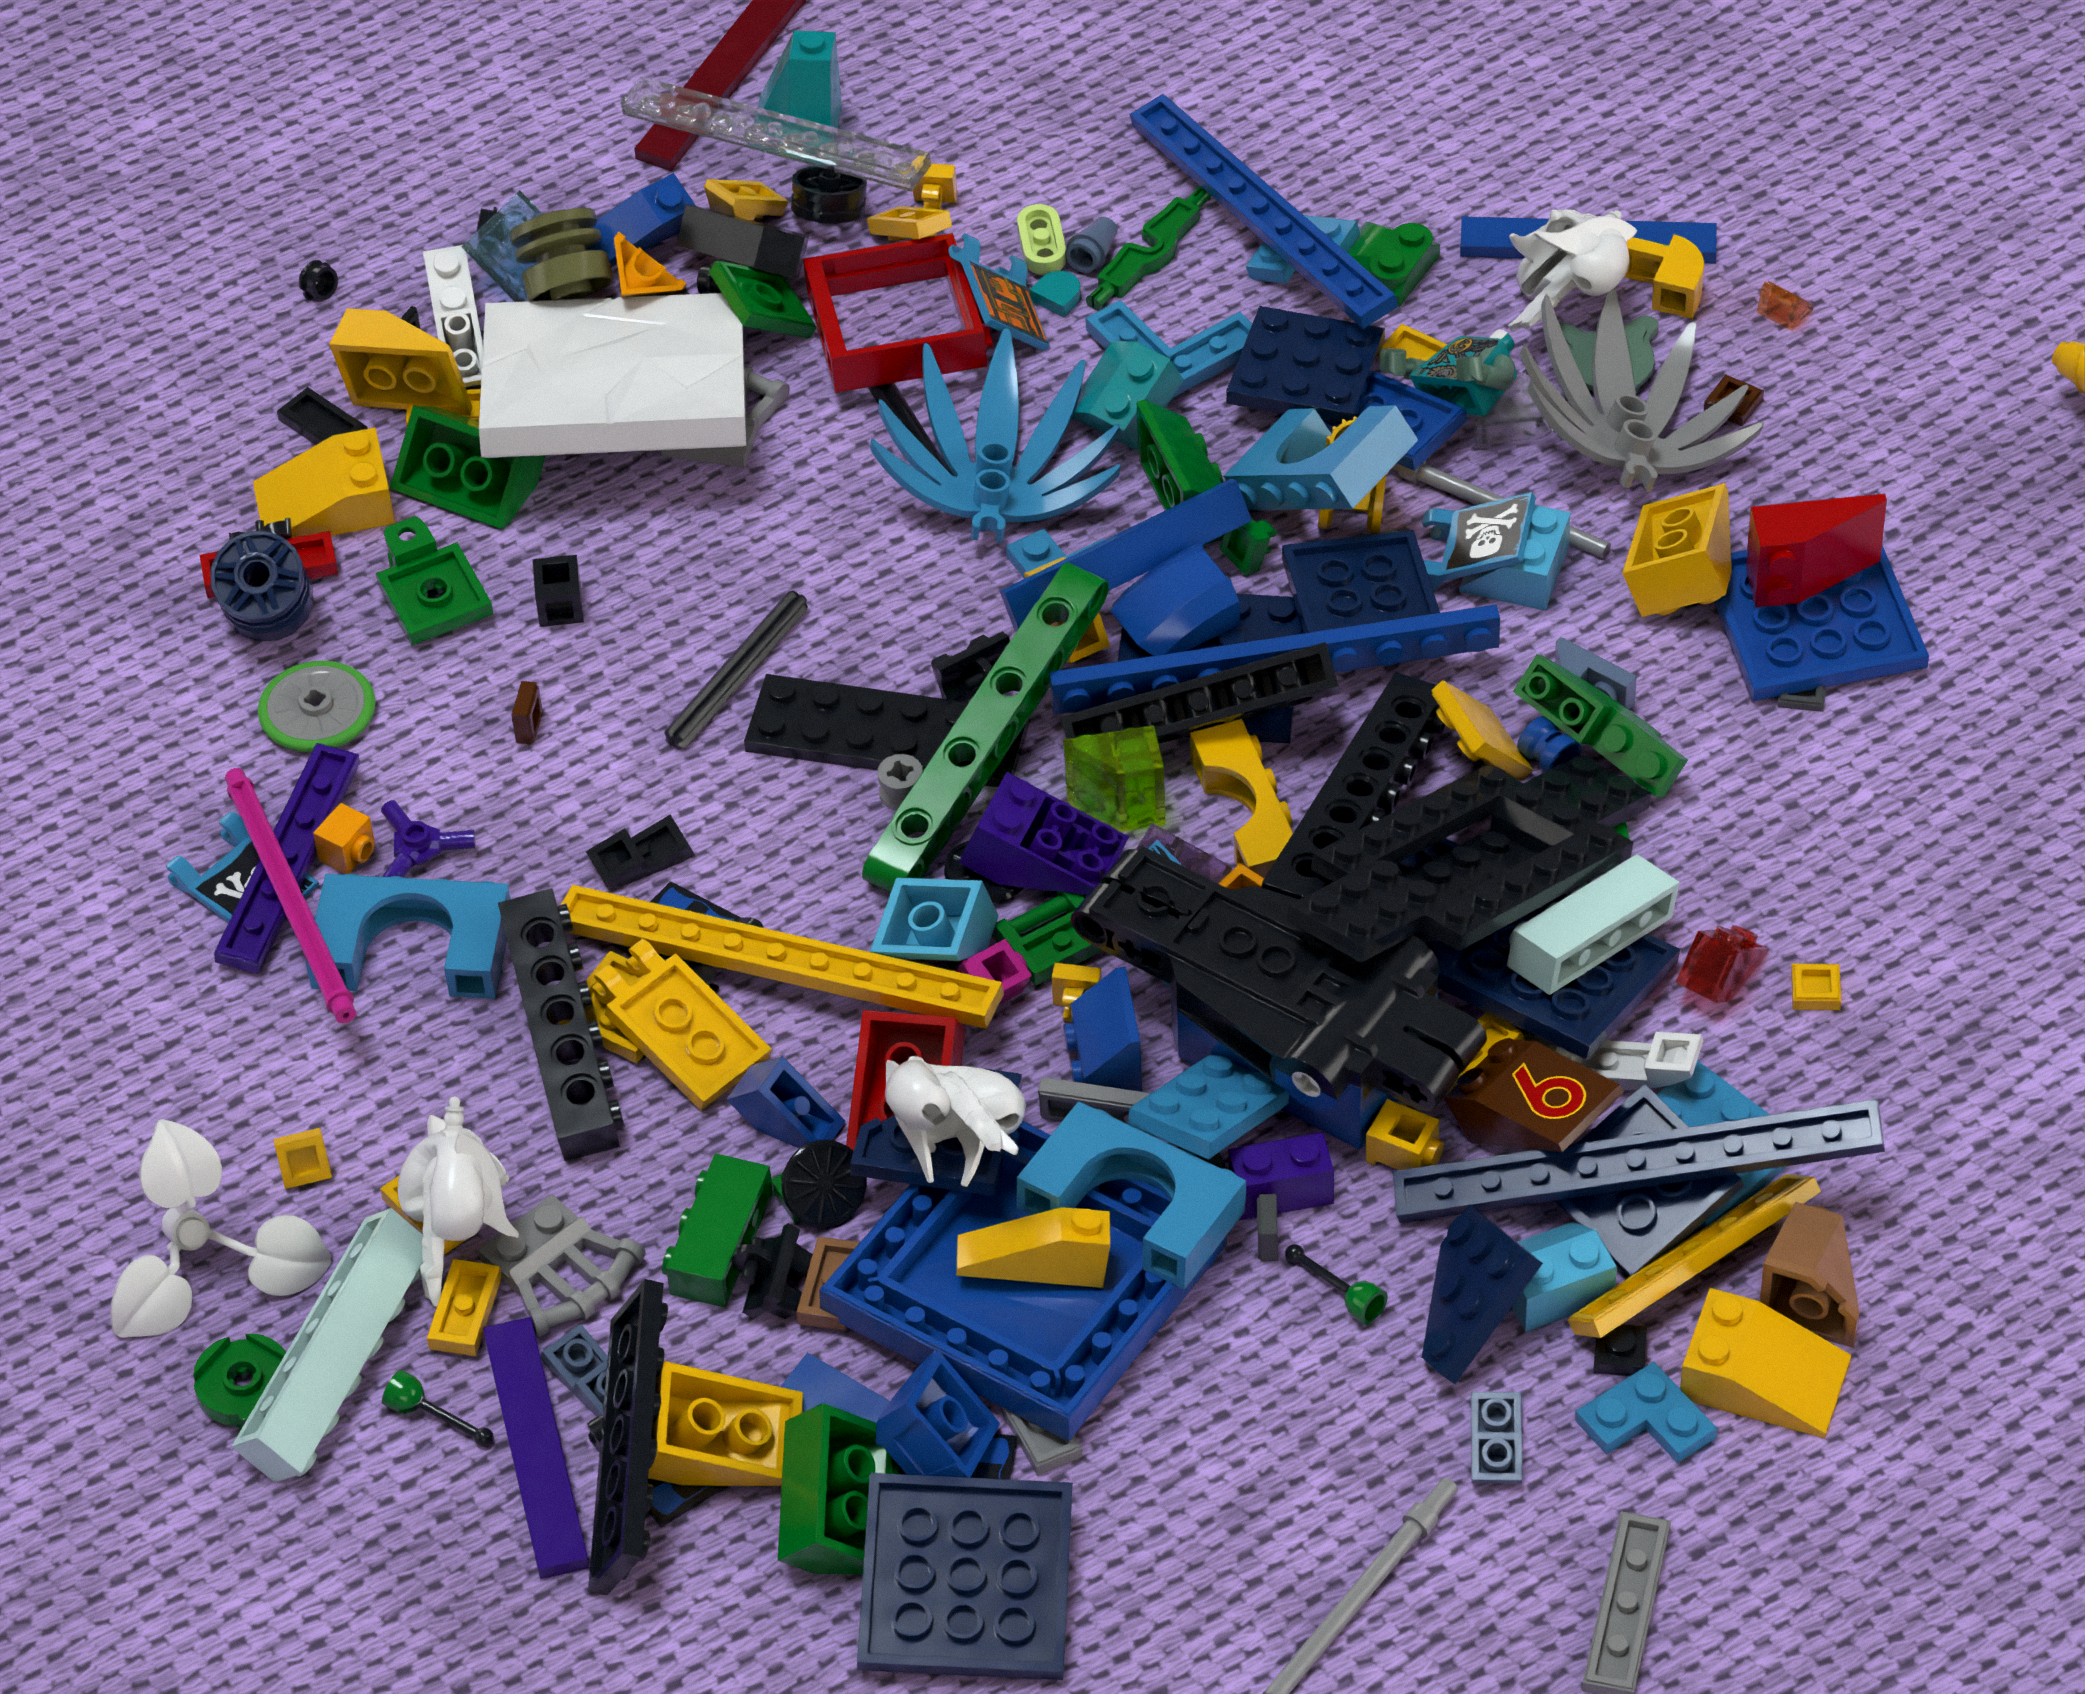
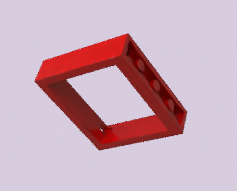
(887, 267)

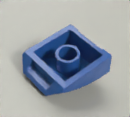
(1178, 604)
(936, 1422)

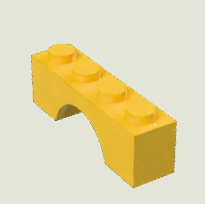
(1231, 766)

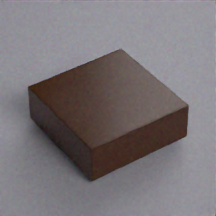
(1748, 405)
(527, 712)

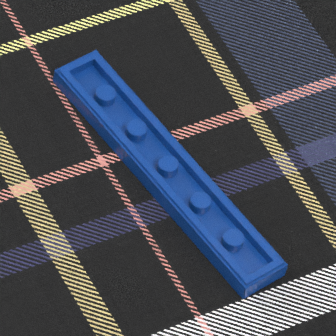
(1491, 238)
(1141, 545)

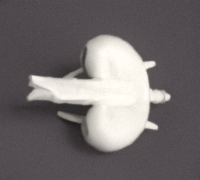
(1570, 254)
(953, 1102)
(452, 1189)

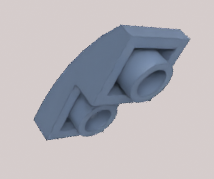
(579, 1366)
(1496, 1437)

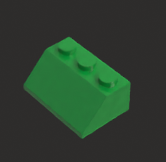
(1173, 456)
(445, 468)
(827, 1489)

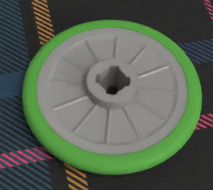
(289, 711)

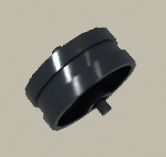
(827, 195)

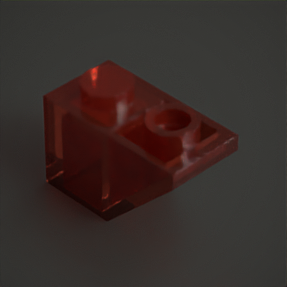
(1721, 962)

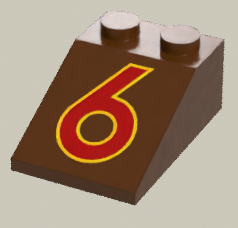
(1529, 1097)

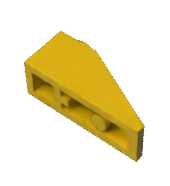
(1045, 1247)

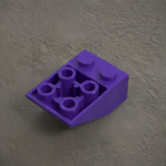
(1040, 842)

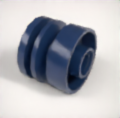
(261, 586)

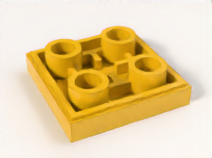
(1479, 731)

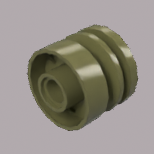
(559, 248)

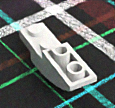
(455, 309)

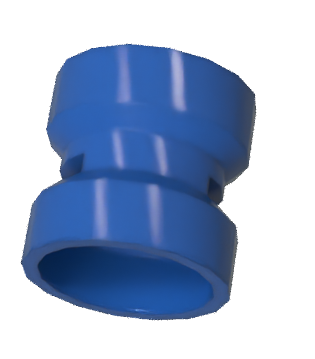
(1546, 744)

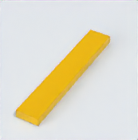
(1692, 1255)

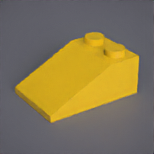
(396, 364)
(329, 487)
(1680, 552)
(1762, 1365)
(720, 1428)

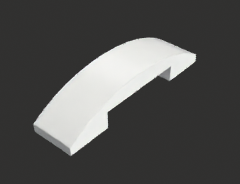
(1631, 1064)

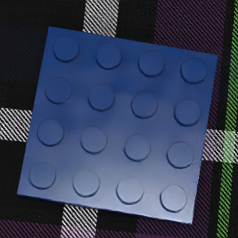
(1829, 640)

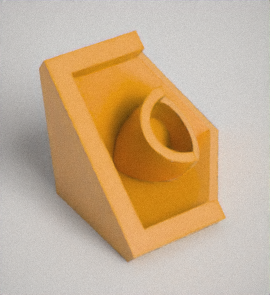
(641, 273)

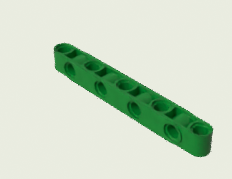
(986, 727)

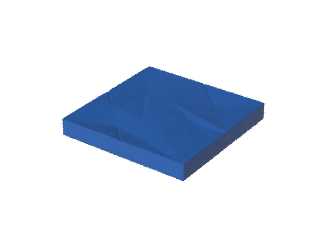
(1016, 1343)

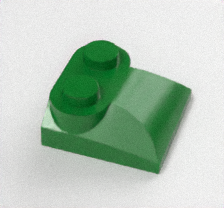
(1396, 255)

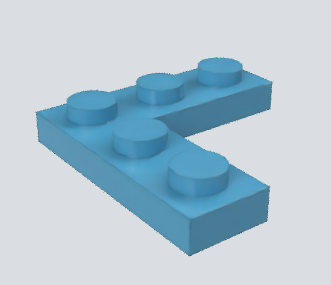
(1194, 358)

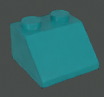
(1119, 380)

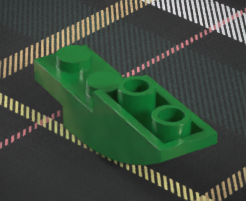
(1601, 723)

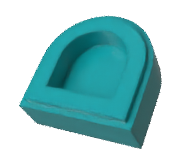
(1057, 292)

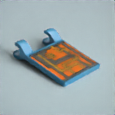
(1001, 294)

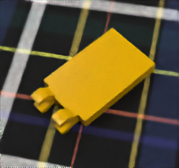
(680, 1024)

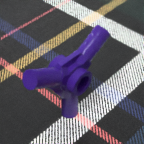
(418, 842)

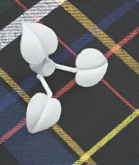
(176, 1170)

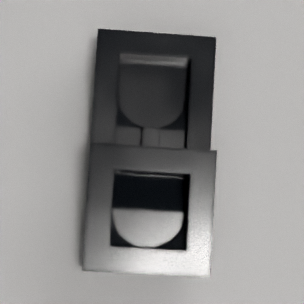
(629, 859)

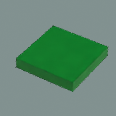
(762, 299)

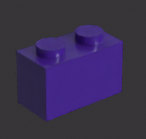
(1291, 1168)

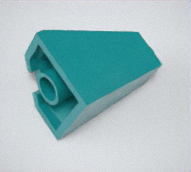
(806, 79)

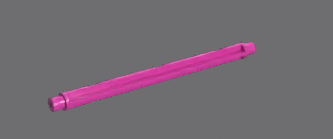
(337, 997)

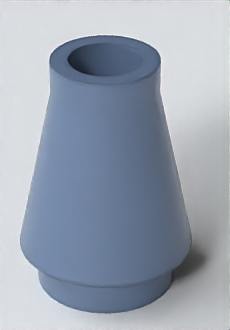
(1090, 246)

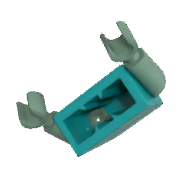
(1465, 372)

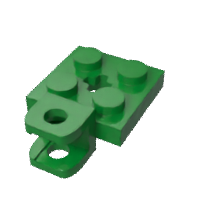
(420, 567)

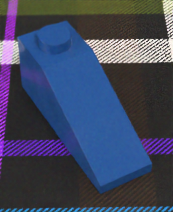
(644, 217)

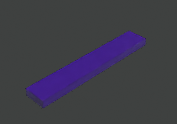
(259, 911)
(536, 1448)

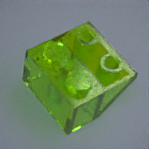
(1117, 777)

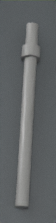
(1480, 496)
(1417, 1523)

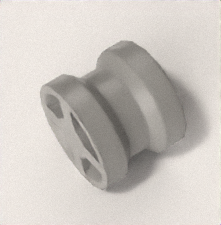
(890, 777)

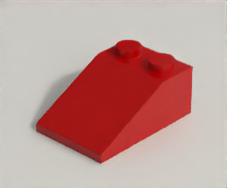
(1811, 546)
(897, 1038)

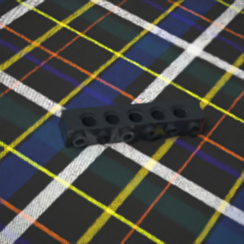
(1216, 698)
(578, 1128)

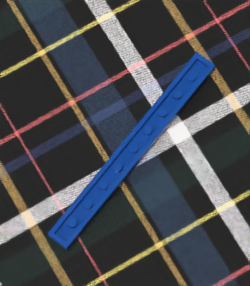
(1264, 211)
(1348, 646)

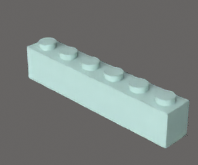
(332, 1347)

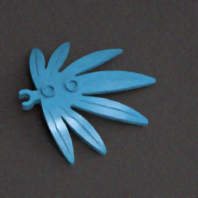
(991, 487)

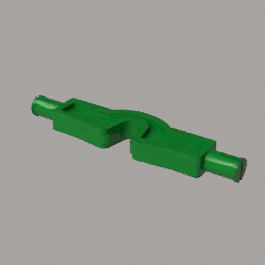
(1135, 260)

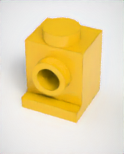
(1403, 1138)

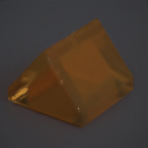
(1782, 306)

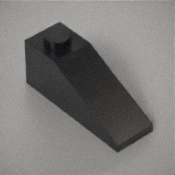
(743, 241)

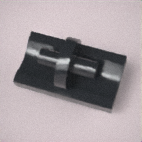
(964, 672)
(766, 1268)

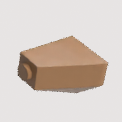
(1812, 1276)

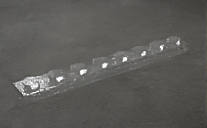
(776, 133)

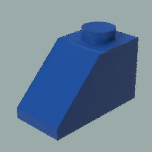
(784, 1104)

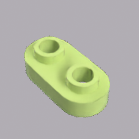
(1041, 239)

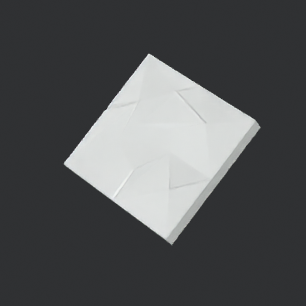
(611, 376)

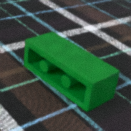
(723, 1216)

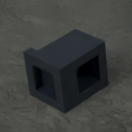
(558, 590)

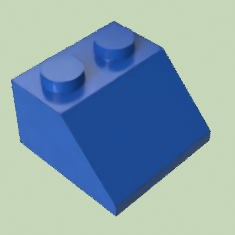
(1105, 1035)

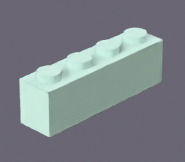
(1592, 924)

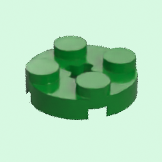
(225, 1360)

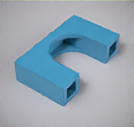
(1296, 471)
(360, 907)
(1097, 1148)

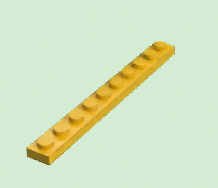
(784, 957)

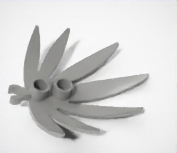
(1624, 427)

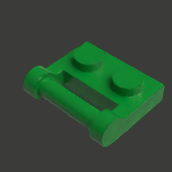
(1051, 943)

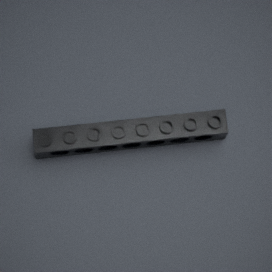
(1363, 781)

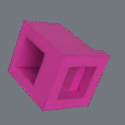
(999, 964)

